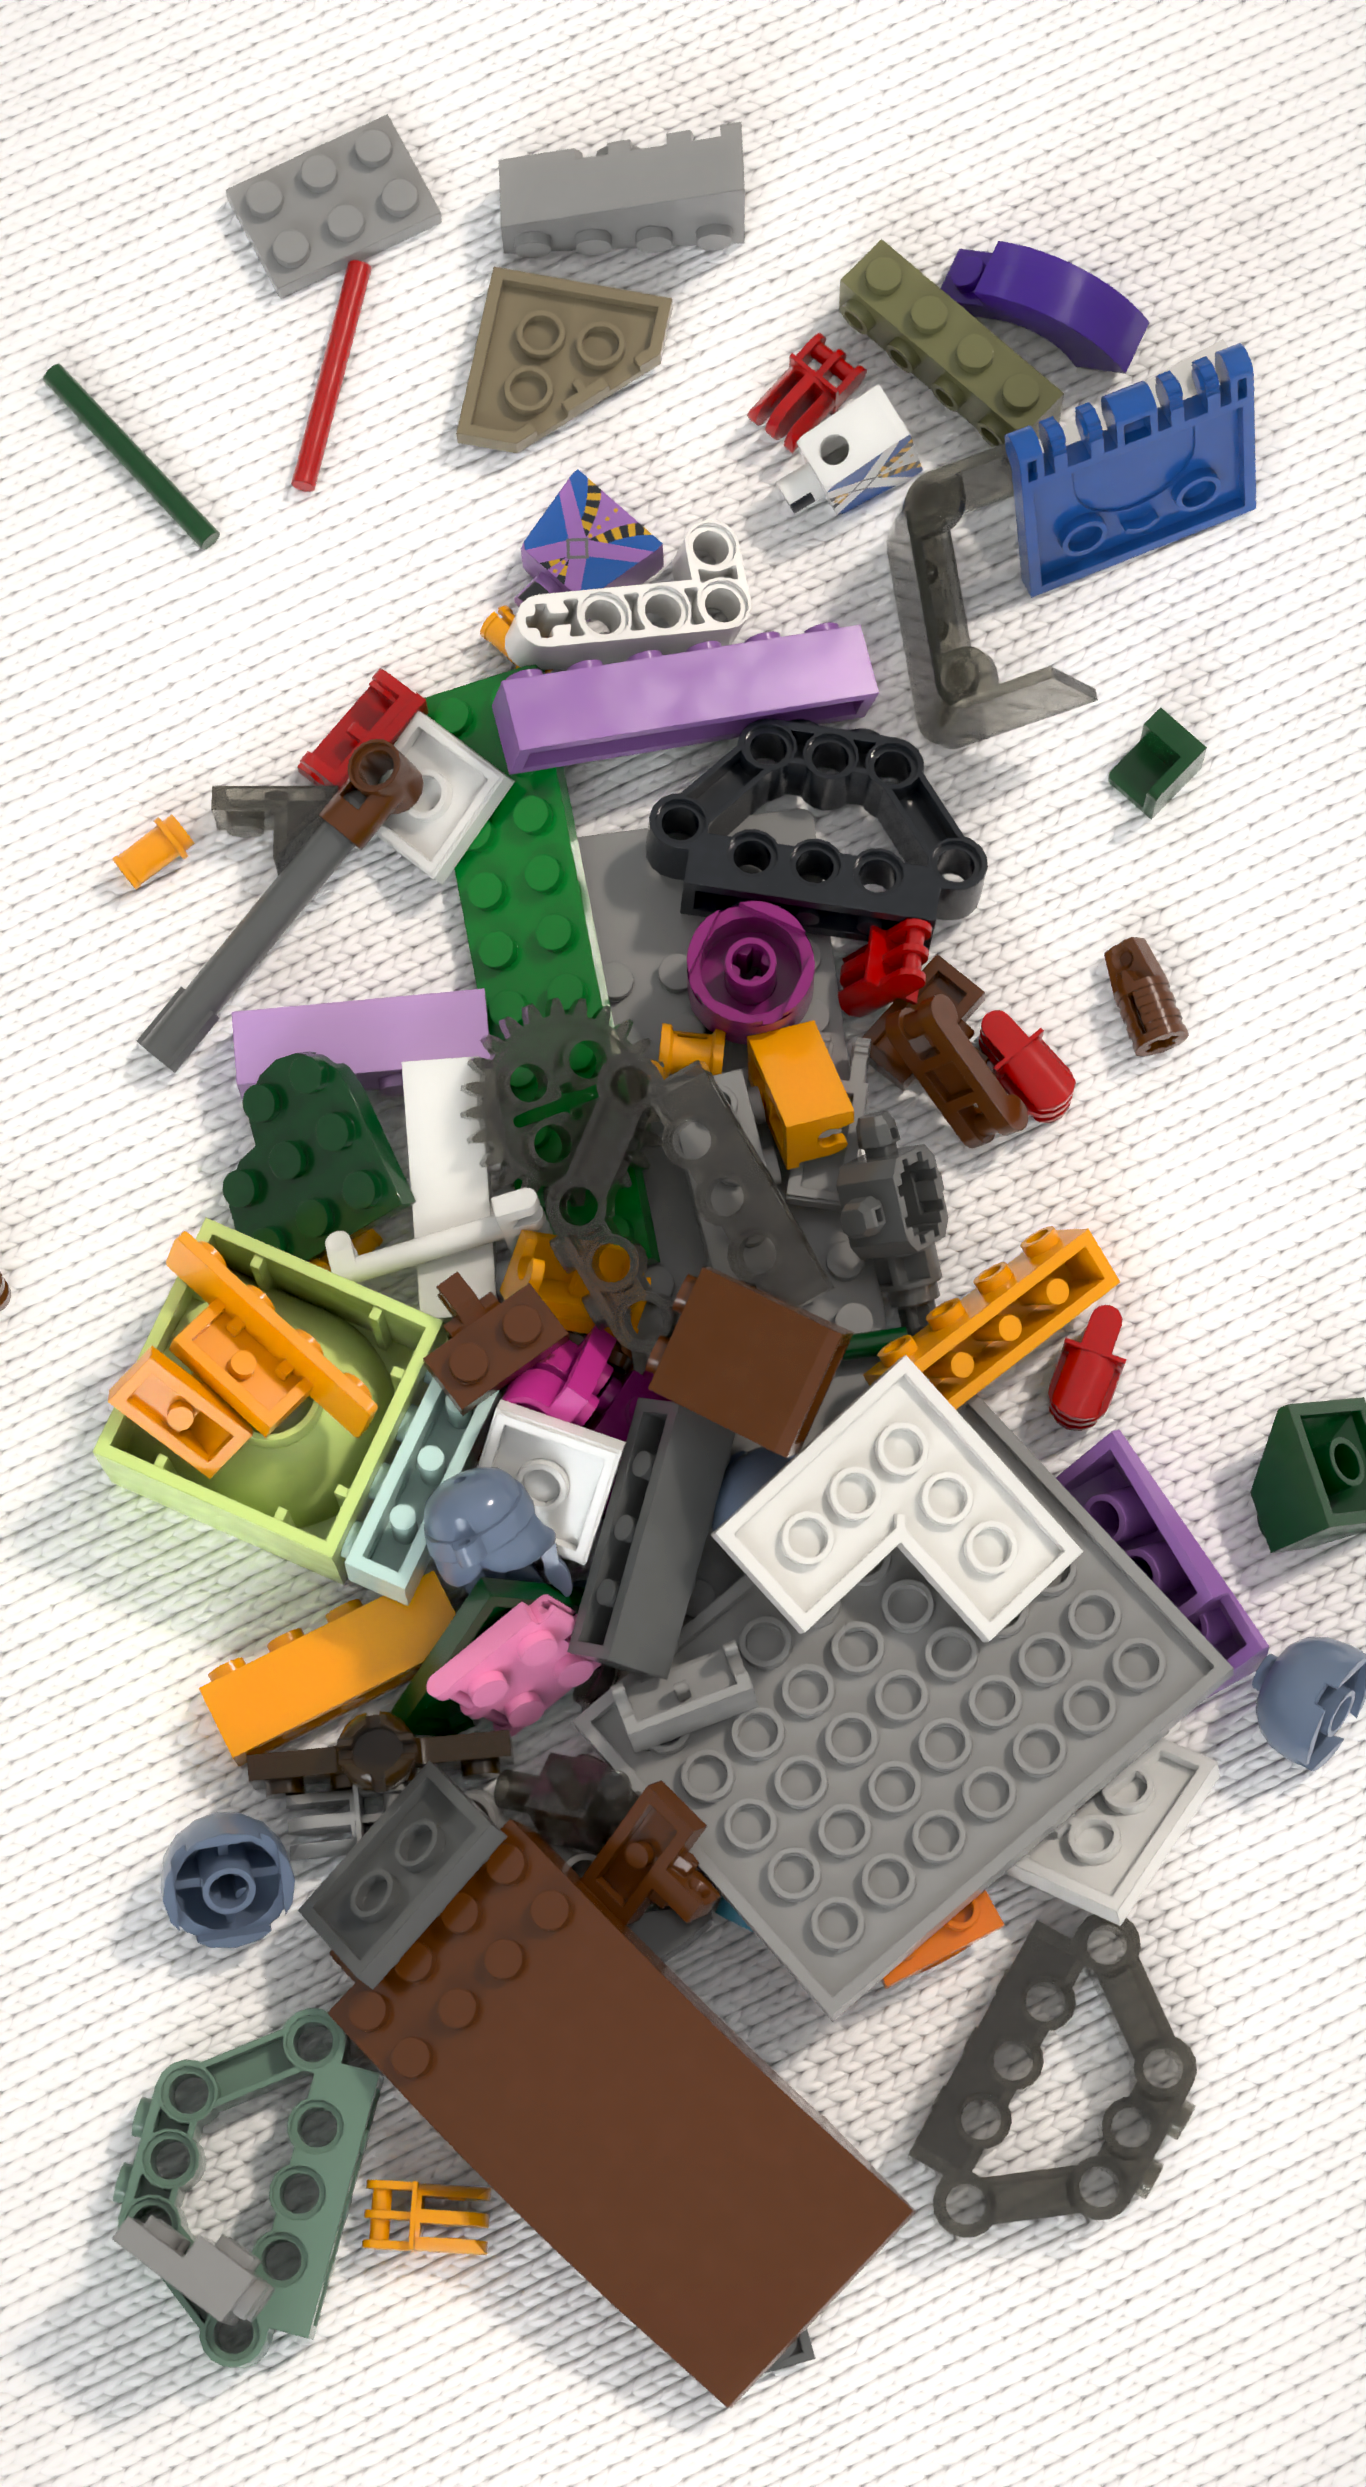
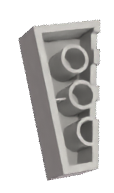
(626, 197)

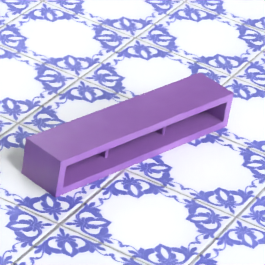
(681, 697)

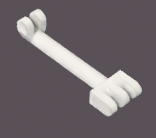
(512, 1212)

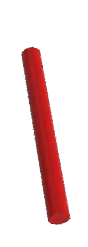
(331, 376)

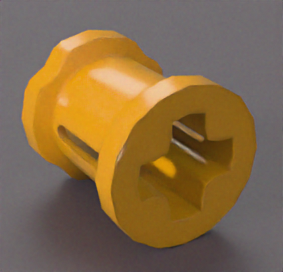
(682, 1048)

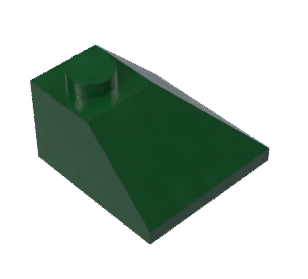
(1313, 1475)

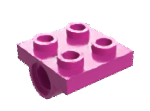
(566, 1379)

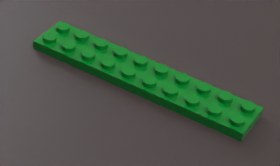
(533, 926)

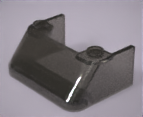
(950, 681)

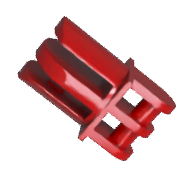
(806, 396)
(885, 968)
(1027, 1067)
(1087, 1373)

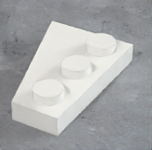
(1123, 1835)

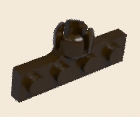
(379, 1757)

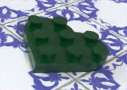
(315, 1159)

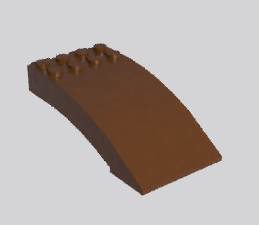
(623, 2117)

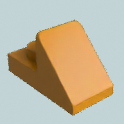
(180, 1412)

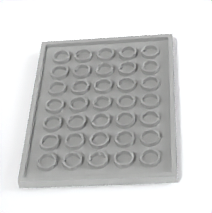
(903, 1751)

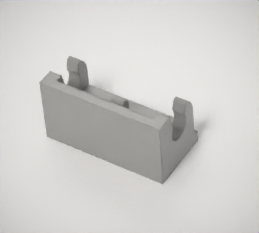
(689, 1700)

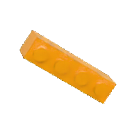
(325, 1671)

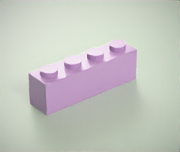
(363, 1034)

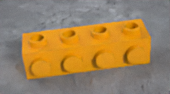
(1006, 1313)

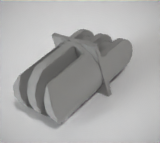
(352, 1821)

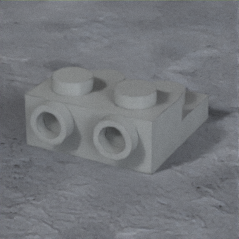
(210, 2274)

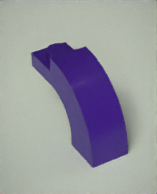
(1052, 299)

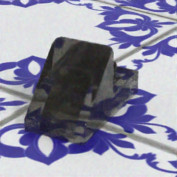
(285, 809)

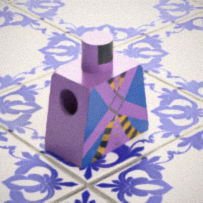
(587, 544)

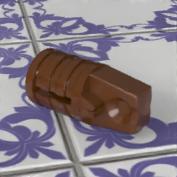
(1144, 998)

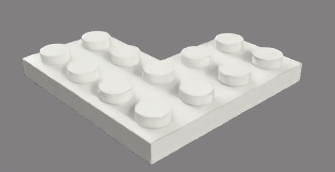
(903, 1476)

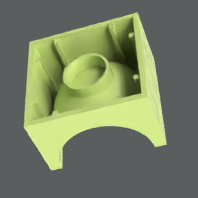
(310, 1474)

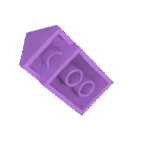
(1142, 1521)

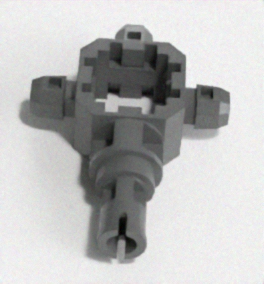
(895, 1216)

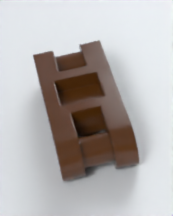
(954, 1072)

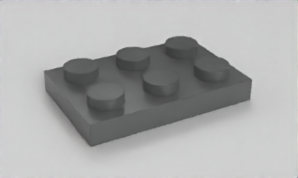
(401, 1874)

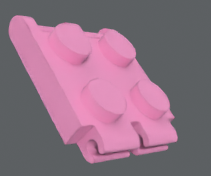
(515, 1667)

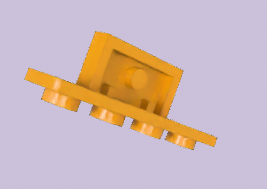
(253, 1353)

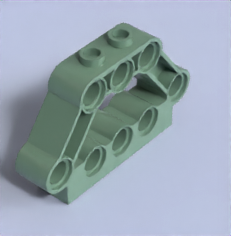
(235, 2079)

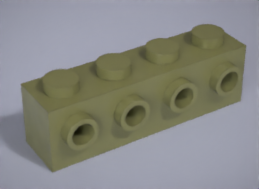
(945, 346)

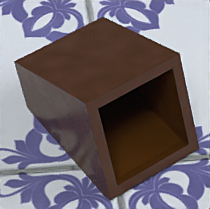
(747, 1360)

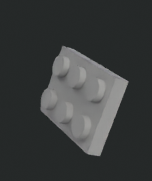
(333, 206)

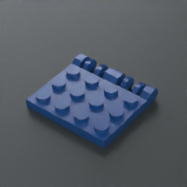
(1141, 479)

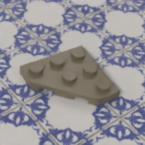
(553, 353)

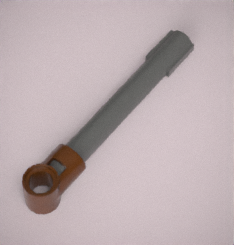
(348, 822)

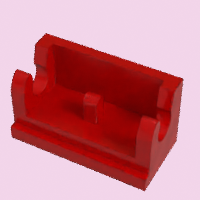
(378, 714)

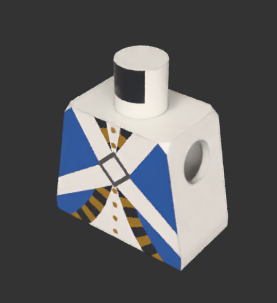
(852, 456)

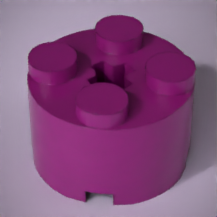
(733, 943)

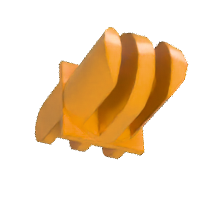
(381, 2214)

